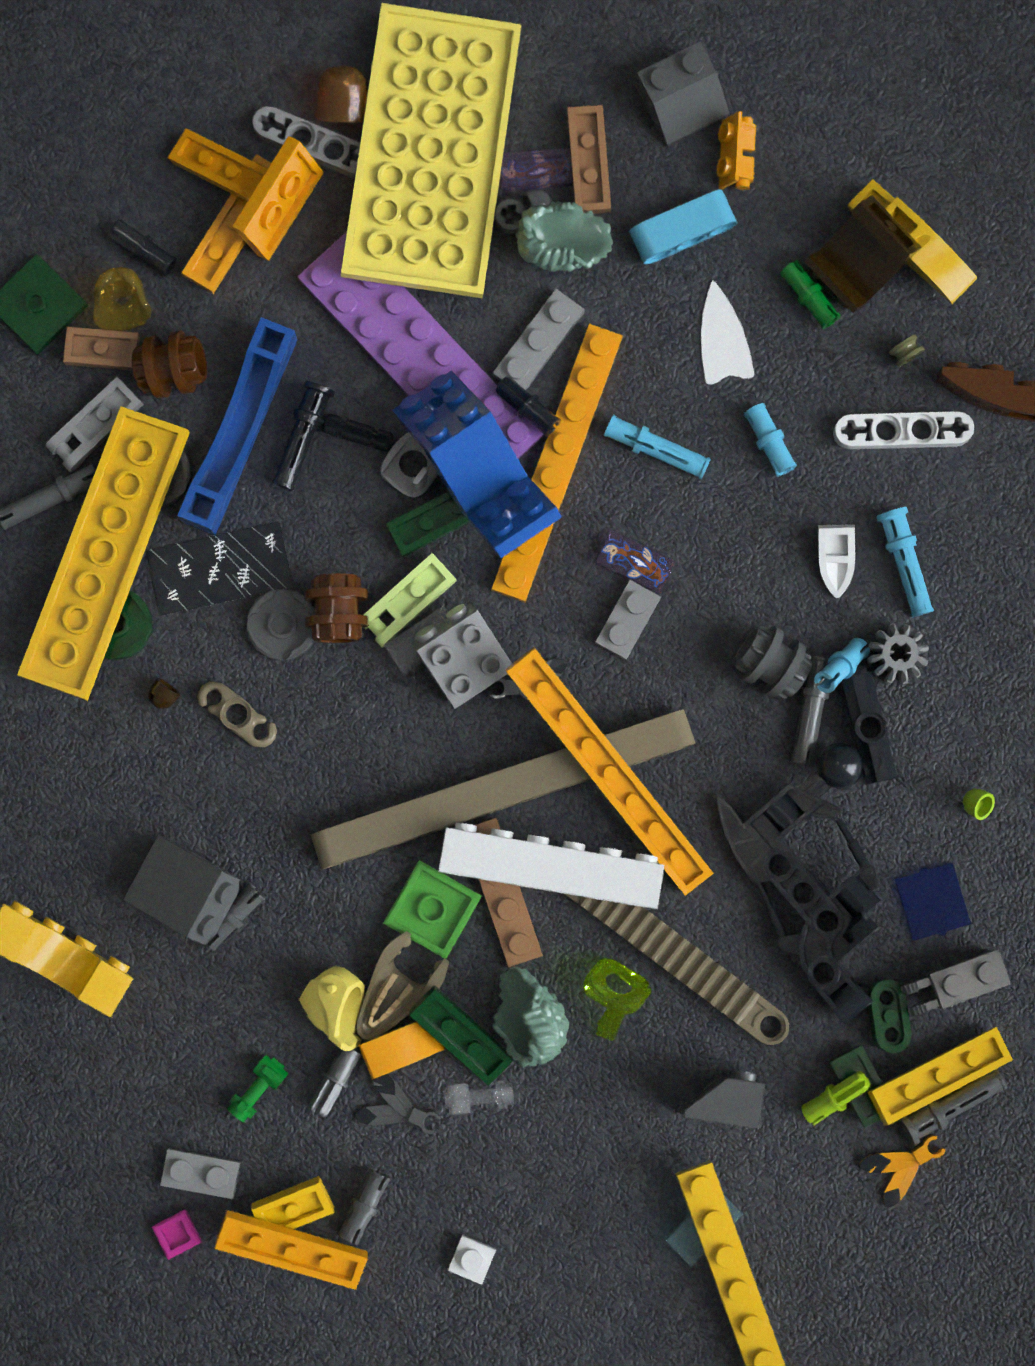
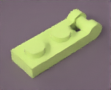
(409, 598)

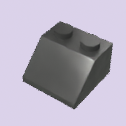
(682, 94)
(728, 1100)

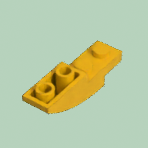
(935, 259)

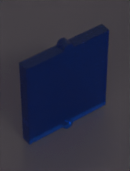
(932, 901)

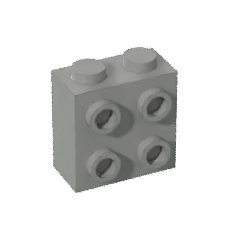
(461, 654)

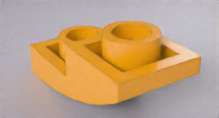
(398, 1049)

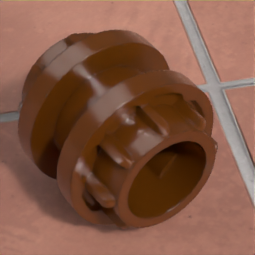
(170, 364)
(336, 608)

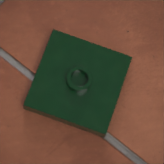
(39, 304)

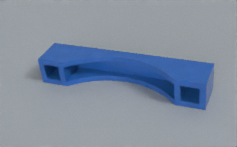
(228, 454)

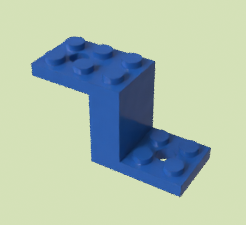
(476, 463)

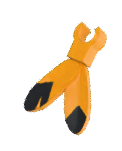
(904, 1168)

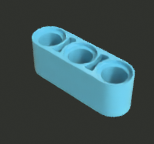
(683, 227)

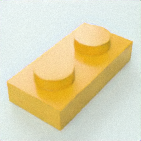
(295, 1205)

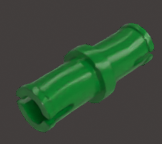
(810, 294)

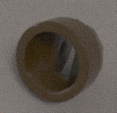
(162, 694)

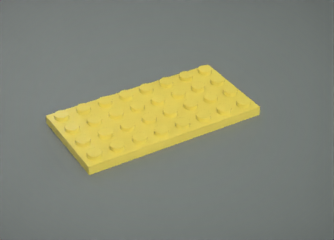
(431, 151)

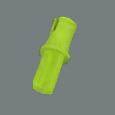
(835, 1098)

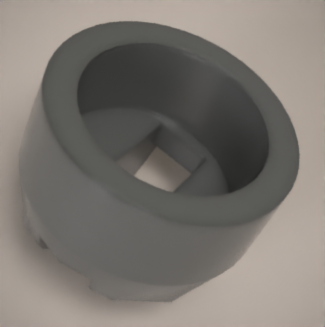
(535, 198)

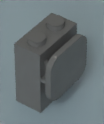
(183, 890)

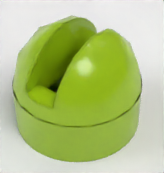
(978, 803)

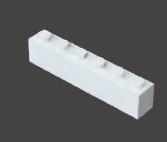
(550, 867)

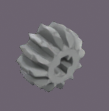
(896, 641)

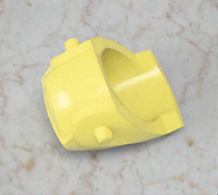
(334, 1005)

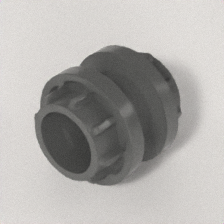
(775, 663)

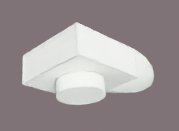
(836, 556)

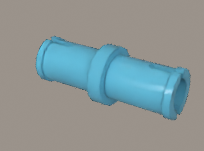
(770, 439)
(841, 665)

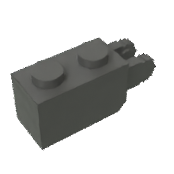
(959, 981)

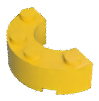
(62, 959)

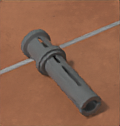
(939, 1112)

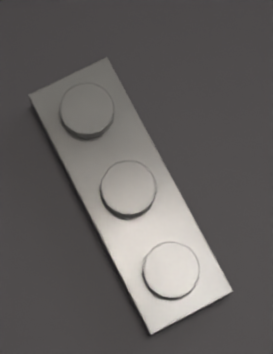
(540, 340)

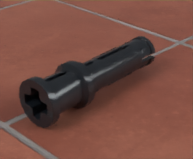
(313, 419)

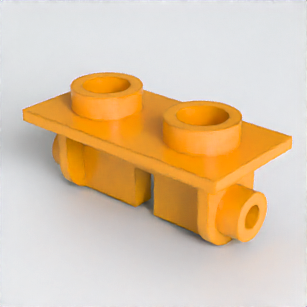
(736, 136)

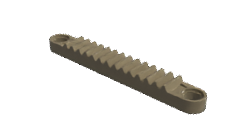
(688, 965)

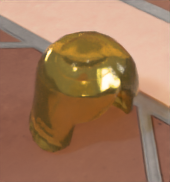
(116, 284)

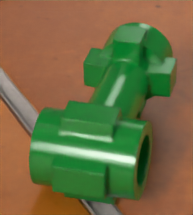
(269, 1073)

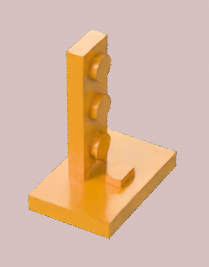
(271, 194)

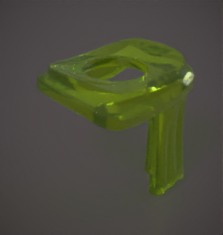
(616, 1003)

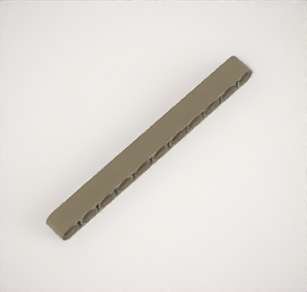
(492, 792)

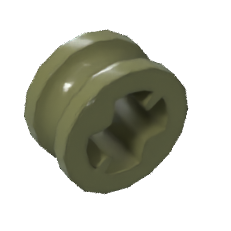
(906, 351)

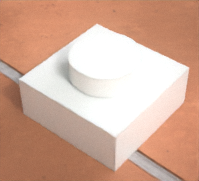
(472, 1259)

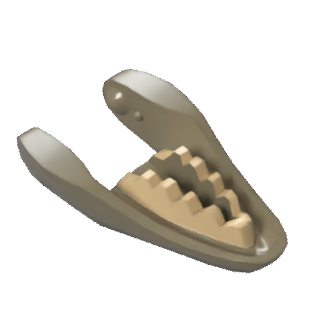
(393, 993)

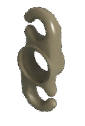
(243, 730)

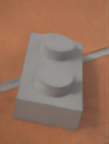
(627, 620)
(200, 1173)

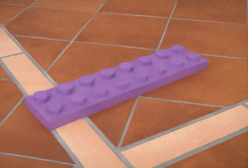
(406, 339)

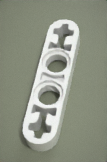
(903, 426)

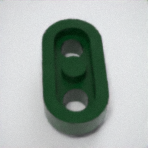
(891, 1015)

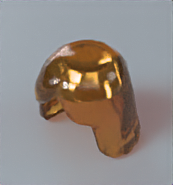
(341, 95)

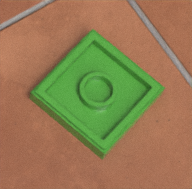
(432, 909)

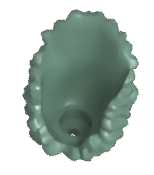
(562, 237)
(529, 1019)

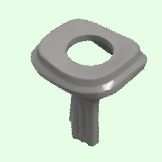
(394, 476)

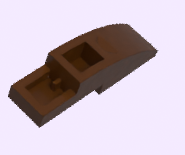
(990, 389)

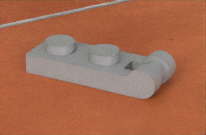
(92, 424)

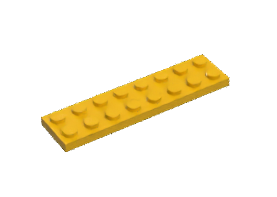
(103, 553)

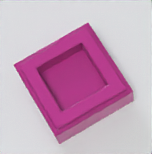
(176, 1234)

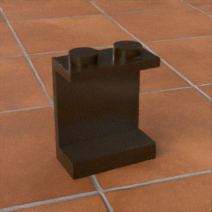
(863, 255)

